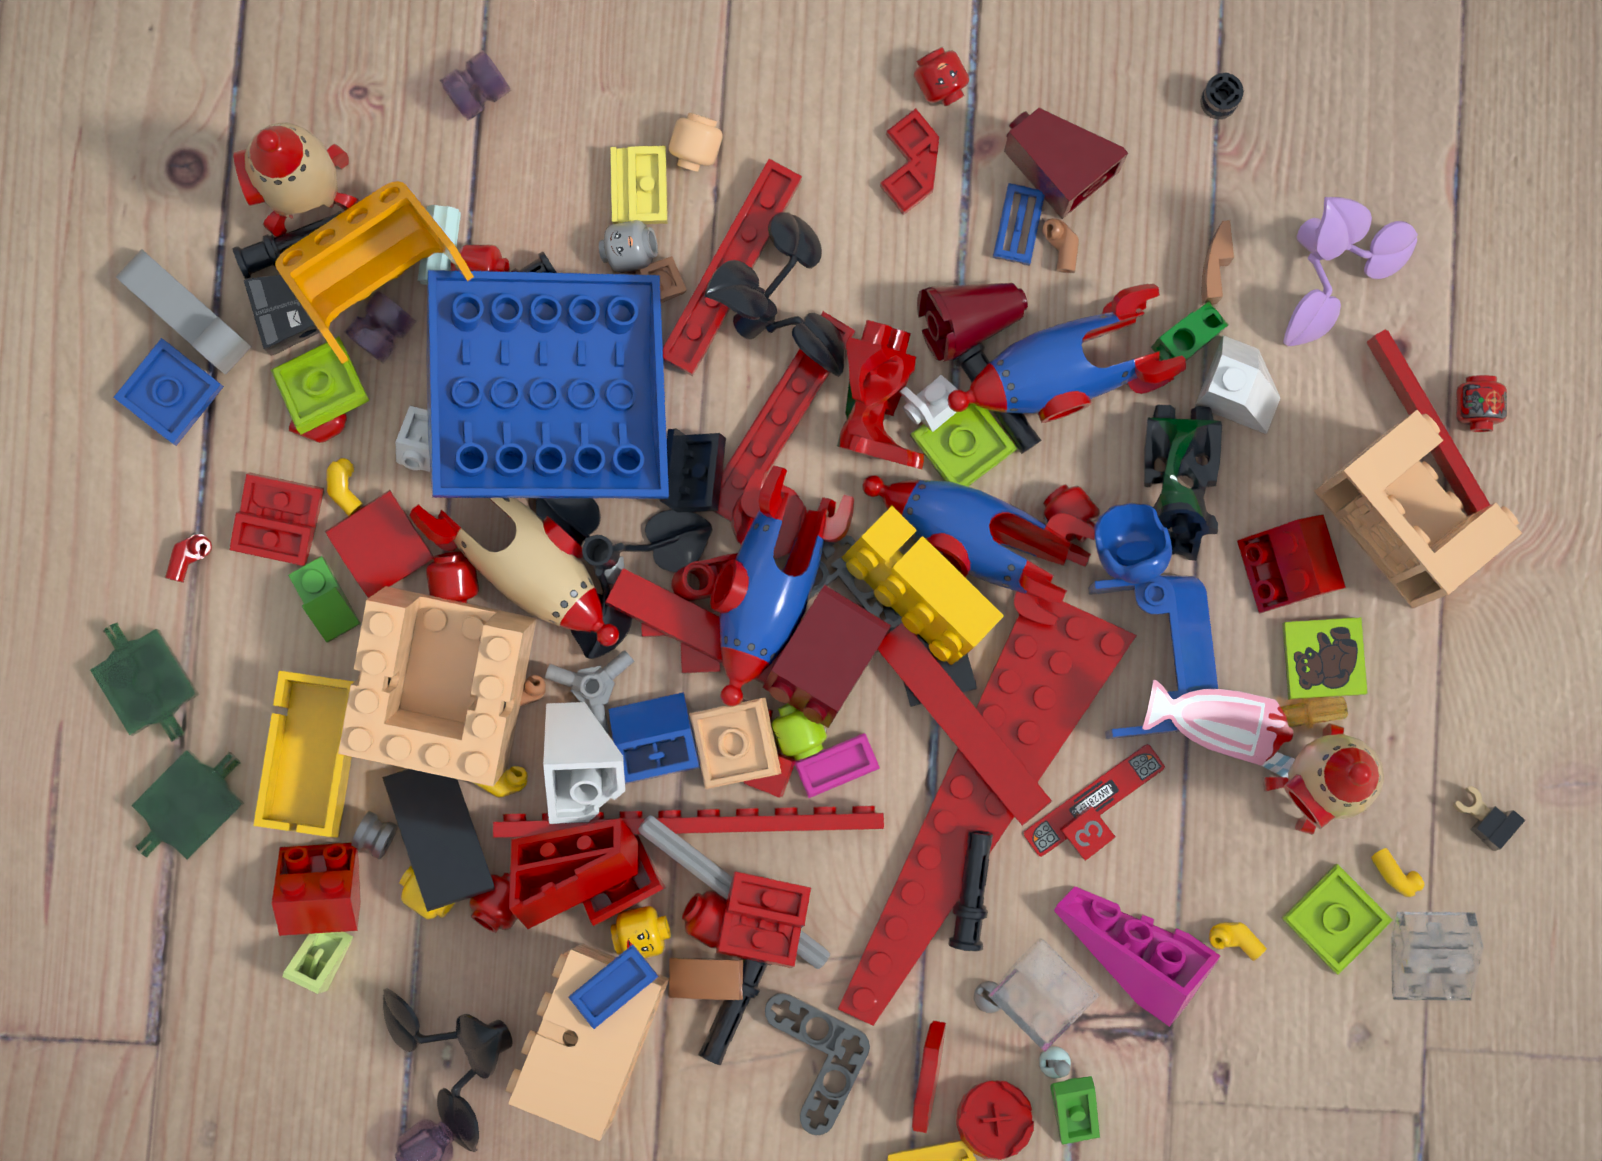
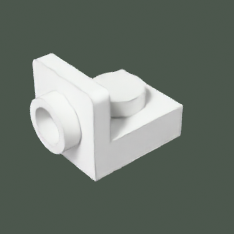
(930, 404)
(412, 440)

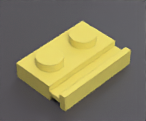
(639, 184)

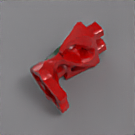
(876, 376)

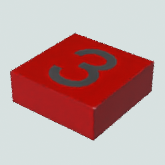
(1087, 833)

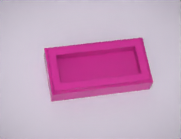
(837, 765)

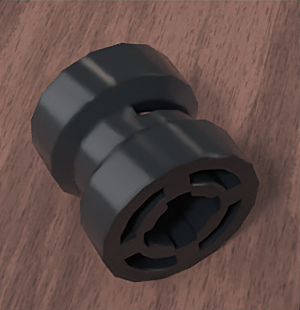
(1220, 104)

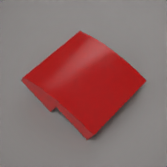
(276, 519)
(379, 544)
(763, 920)

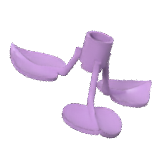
(1339, 228)

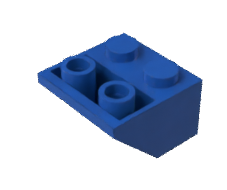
(654, 737)

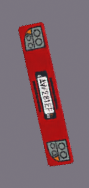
(1100, 795)

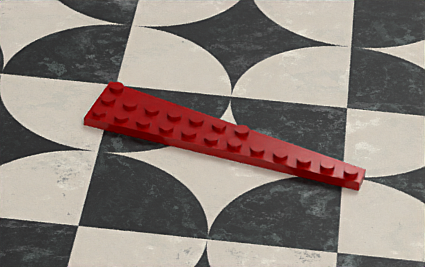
(1033, 705)

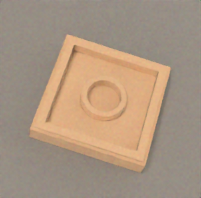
(735, 743)

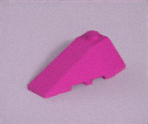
(1148, 962)

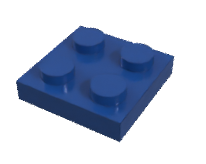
(168, 392)

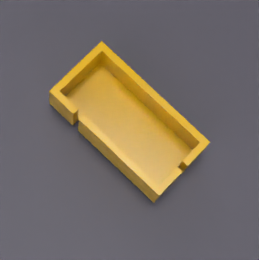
(921, 588)
(302, 769)

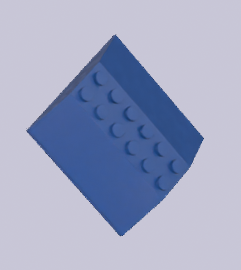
(545, 386)

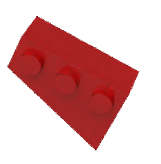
(568, 867)

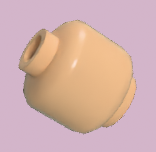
(695, 141)

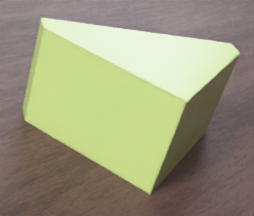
(318, 960)

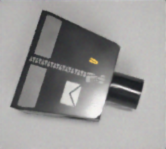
(278, 314)

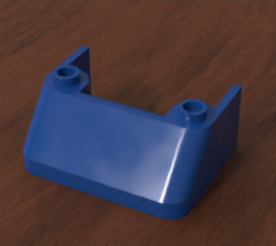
(1190, 629)

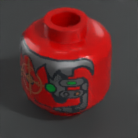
(1481, 402)

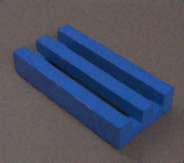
(1012, 255)

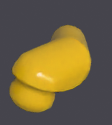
(337, 485)
(510, 782)
(1394, 876)
(1236, 935)

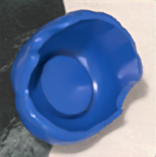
(1132, 543)

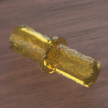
(1315, 711)

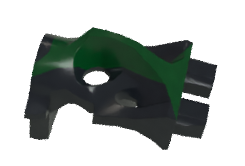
(1177, 445)

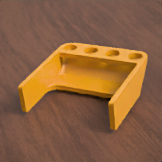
(361, 253)

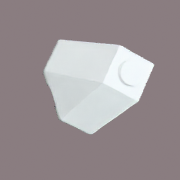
(1240, 386)
(579, 764)

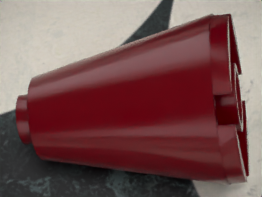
(967, 315)

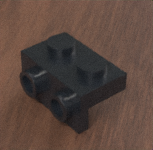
(694, 471)

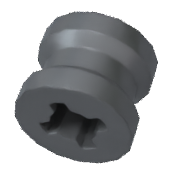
(374, 835)

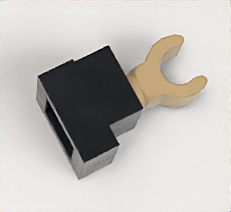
(1493, 825)

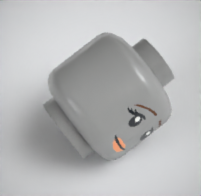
(628, 246)

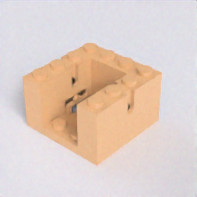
(1409, 519)
(446, 687)
(579, 1071)

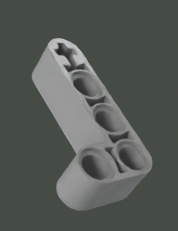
(183, 312)

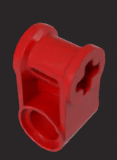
(706, 573)

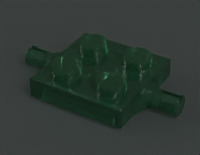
(144, 682)
(187, 804)

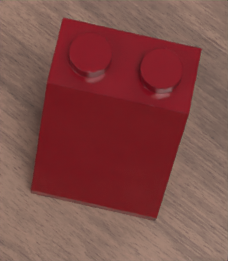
(1062, 158)
(826, 656)

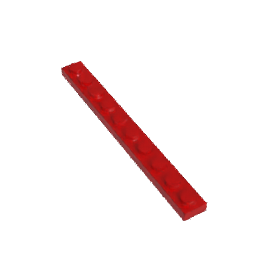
(710, 821)

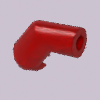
(323, 432)
(185, 553)

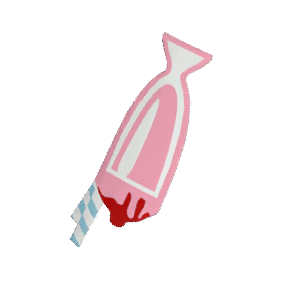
(1227, 723)

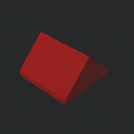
(626, 893)

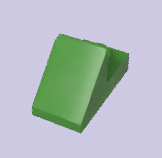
(324, 599)
(1075, 1109)

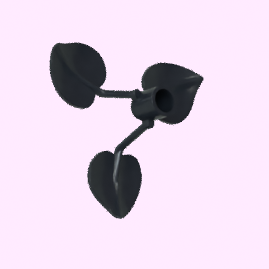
(739, 290)
(674, 539)
(480, 1043)

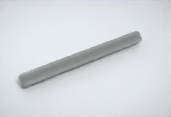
(715, 877)

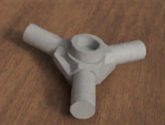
(592, 684)

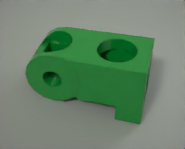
(1190, 333)

